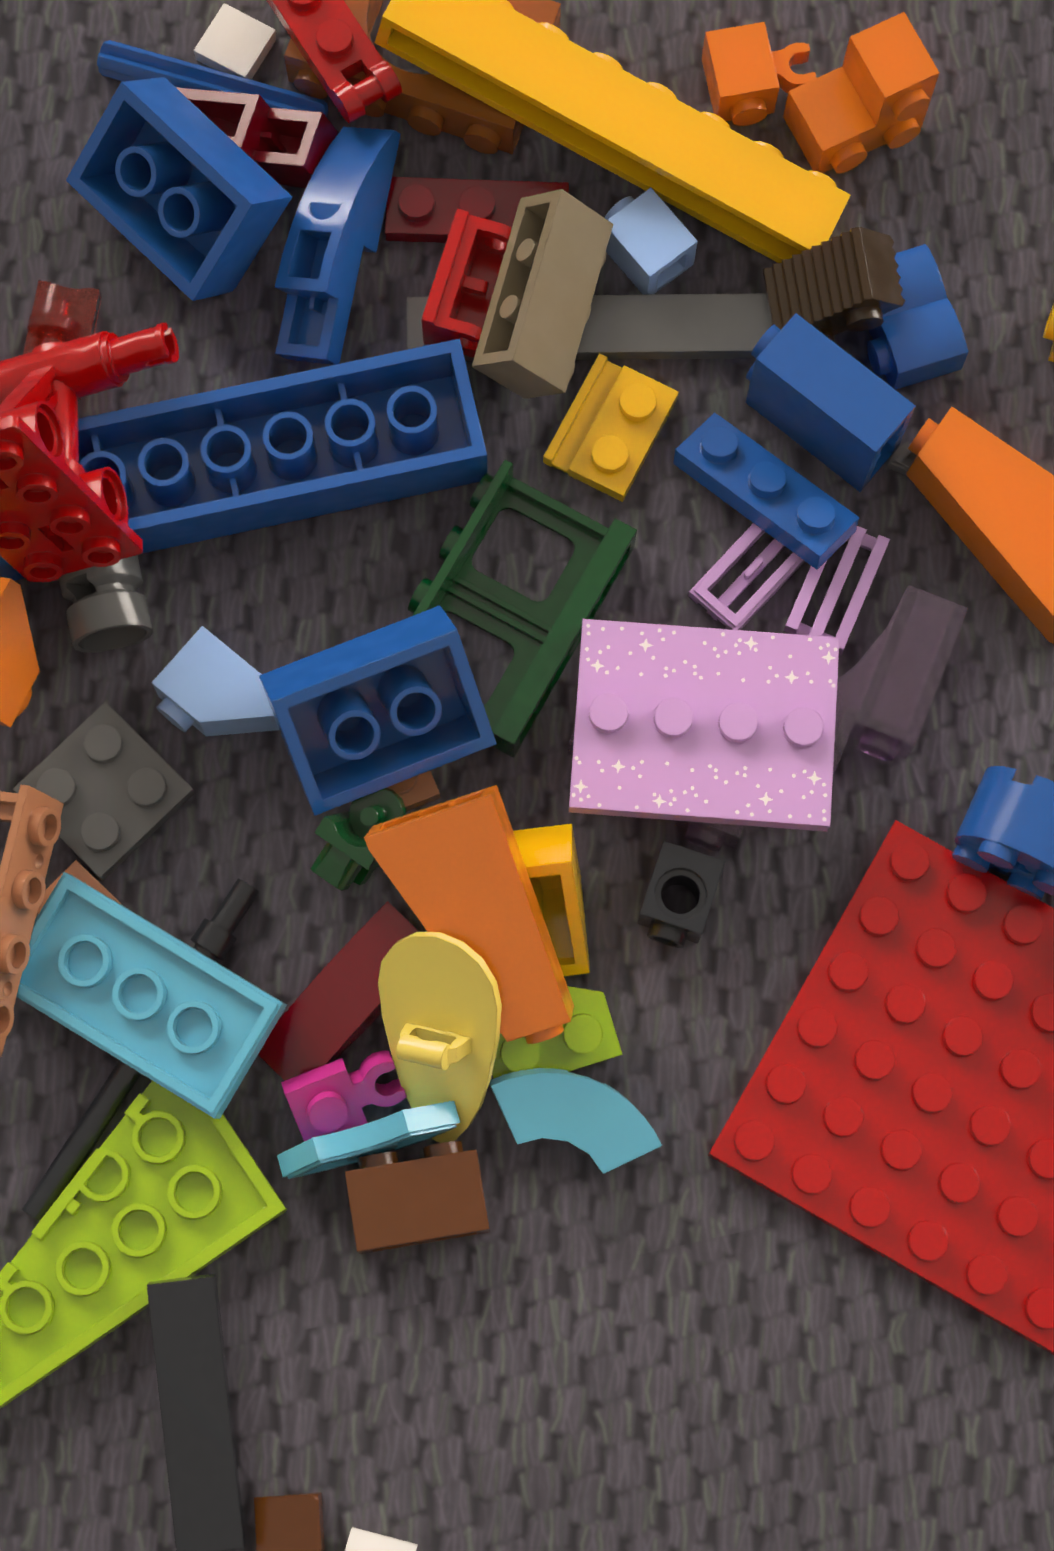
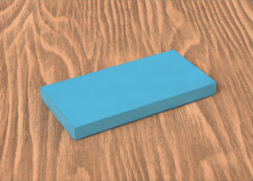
(145, 996)

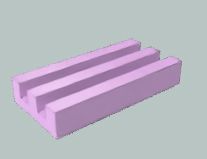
(858, 539)
(718, 607)

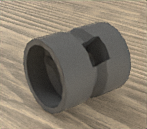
(106, 607)

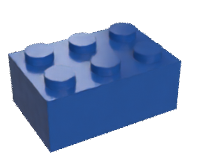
(178, 187)
(378, 709)

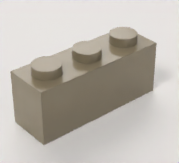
(543, 295)

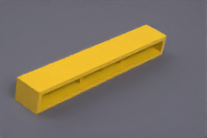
(617, 121)

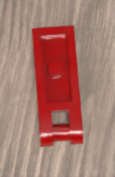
(336, 51)

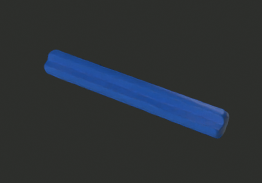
(132, 63)

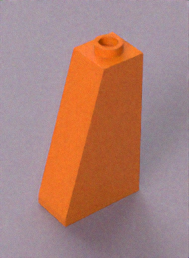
(995, 505)
(469, 881)

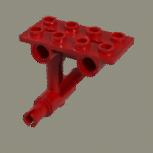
(50, 508)

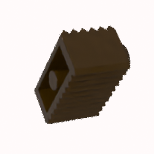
(837, 283)

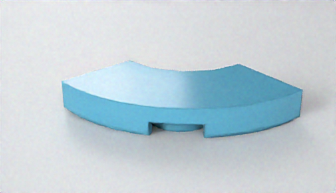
(575, 1110)
(376, 1137)

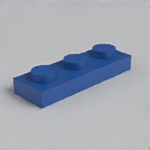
(766, 490)

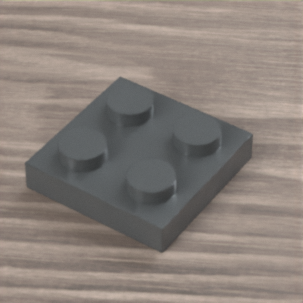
(110, 788)

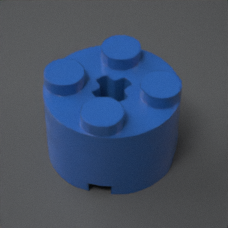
(1010, 831)

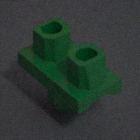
(346, 853)

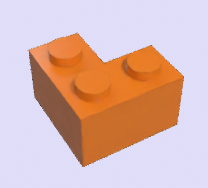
(868, 101)

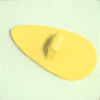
(441, 1022)

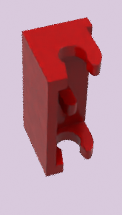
(465, 281)

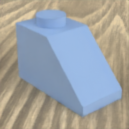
(213, 690)

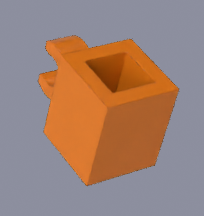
(746, 74)

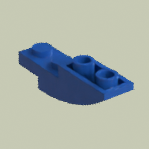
(325, 244)

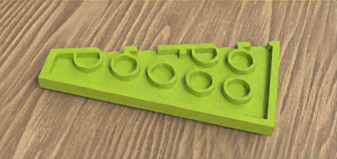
(143, 1208)

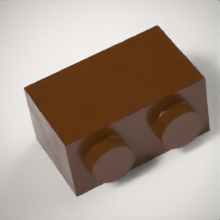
(416, 1199)

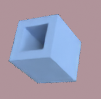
(649, 242)

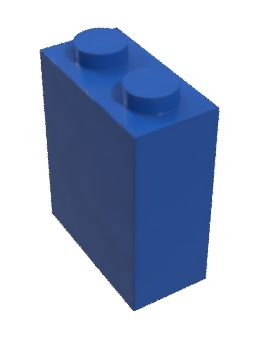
(826, 401)

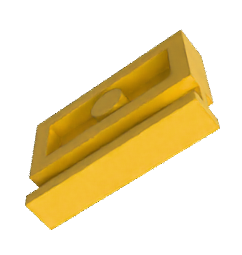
(610, 427)

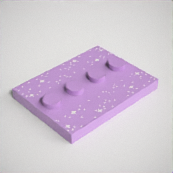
(705, 725)

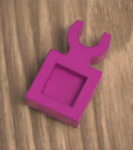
(333, 1099)

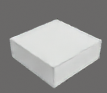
(235, 43)

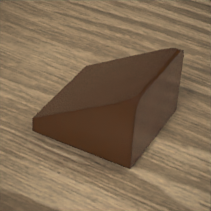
(289, 1522)

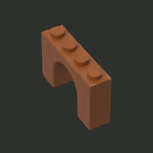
(427, 100)

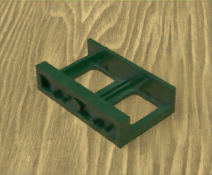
(542, 631)

